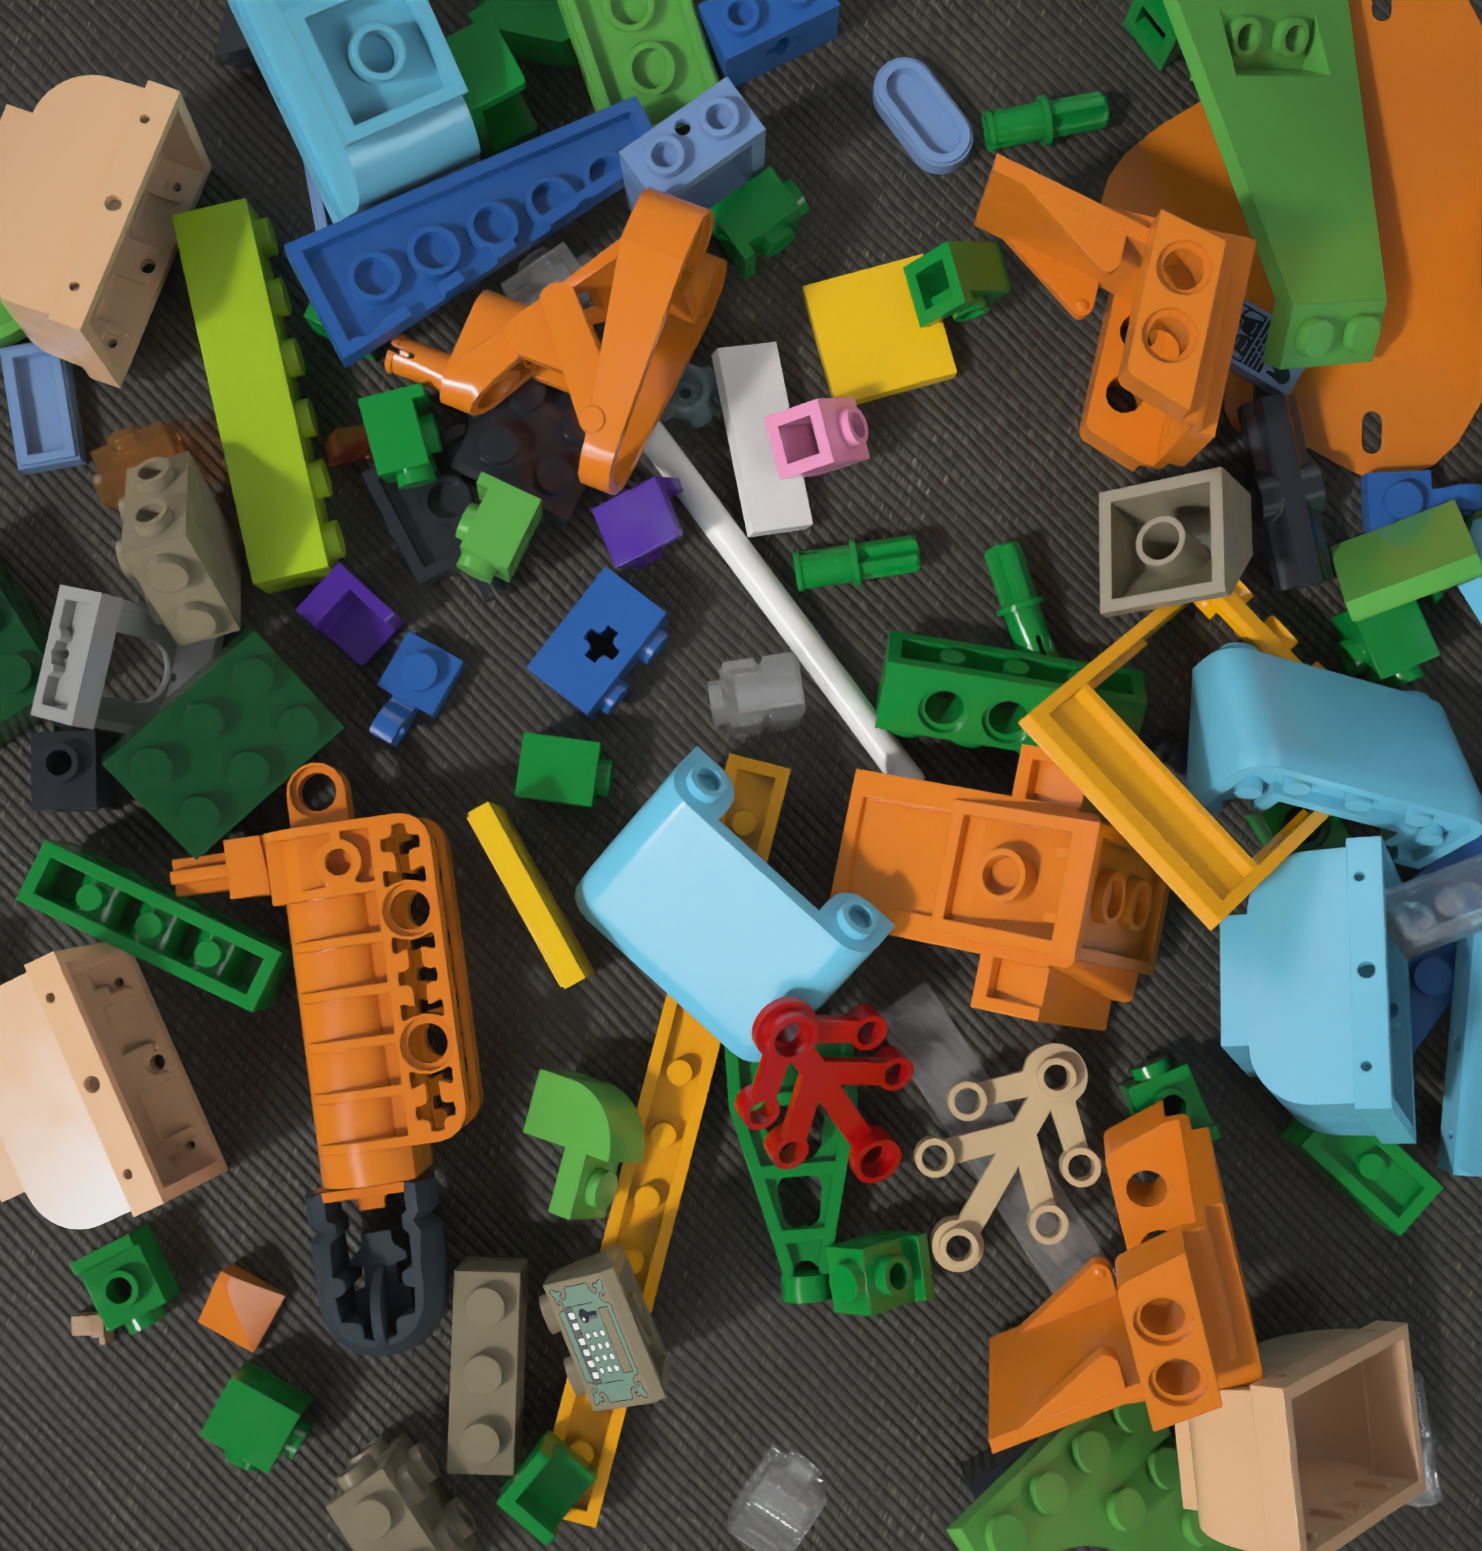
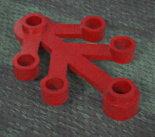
(788, 1034)

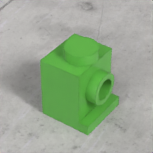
(497, 530)

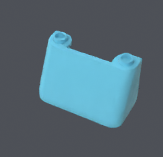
(1332, 747)
(715, 916)

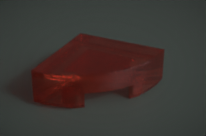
(346, 446)

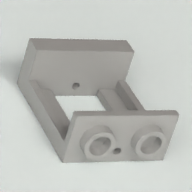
(80, 655)

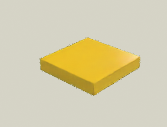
(873, 335)

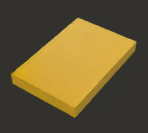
(530, 894)

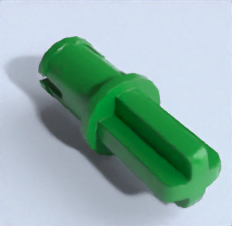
(1044, 120)
(856, 562)
(1019, 599)

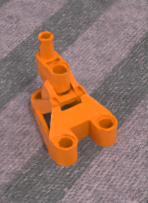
(656, 302)

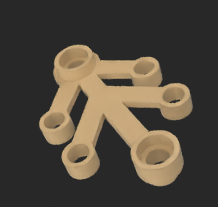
(1013, 1147)

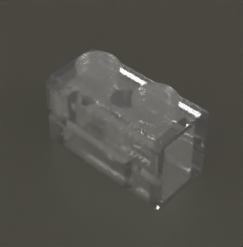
(758, 695)

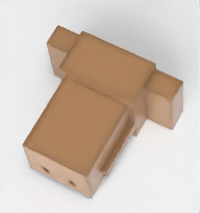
(91, 1325)

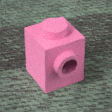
(817, 437)

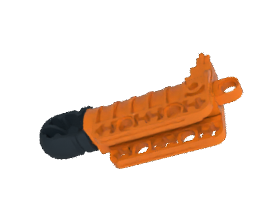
(367, 1040)

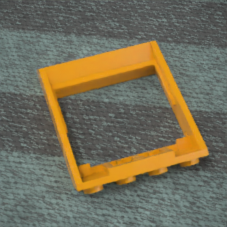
(1141, 793)

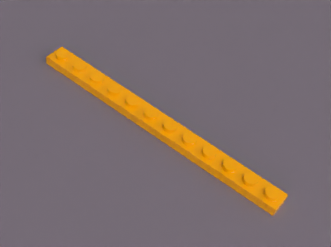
(670, 1117)

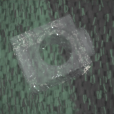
(778, 1502)

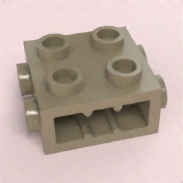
(180, 549)
(396, 1503)

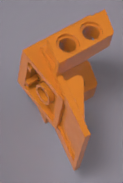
(1166, 281)
(1019, 878)
(1169, 1328)

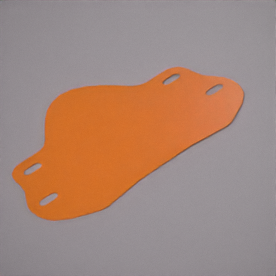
(1426, 173)

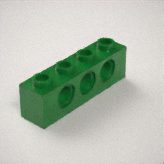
(981, 679)
(157, 925)

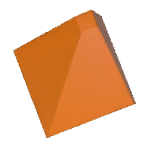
(241, 1307)

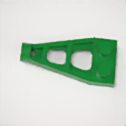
(829, 1164)

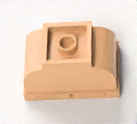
(90, 206)
(81, 1100)
(1311, 1445)

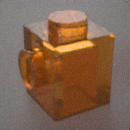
(128, 449)

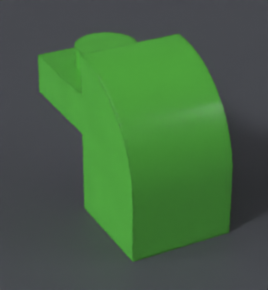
(598, 1132)

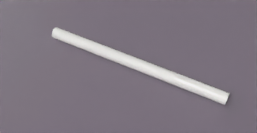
(779, 607)

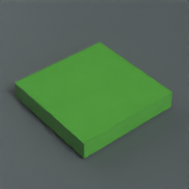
(1405, 561)

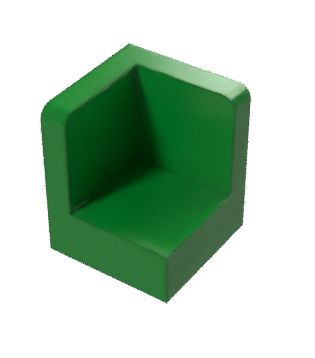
(546, 1486)

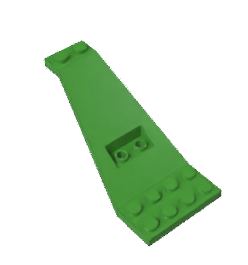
(1295, 146)

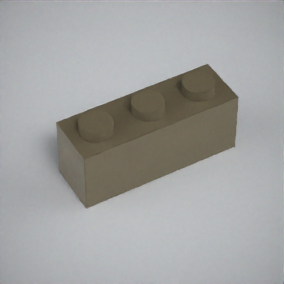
(487, 1365)

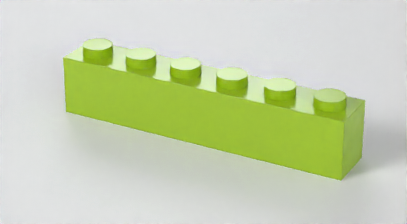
(258, 396)

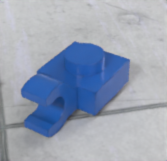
(1398, 495)
(418, 680)

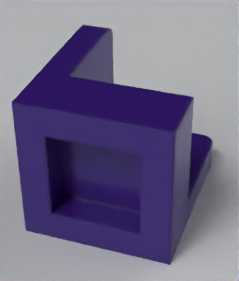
(640, 522)
(351, 615)

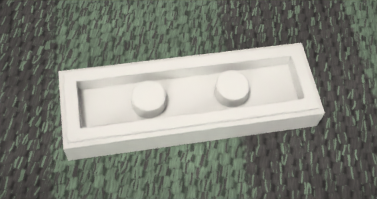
(749, 390)

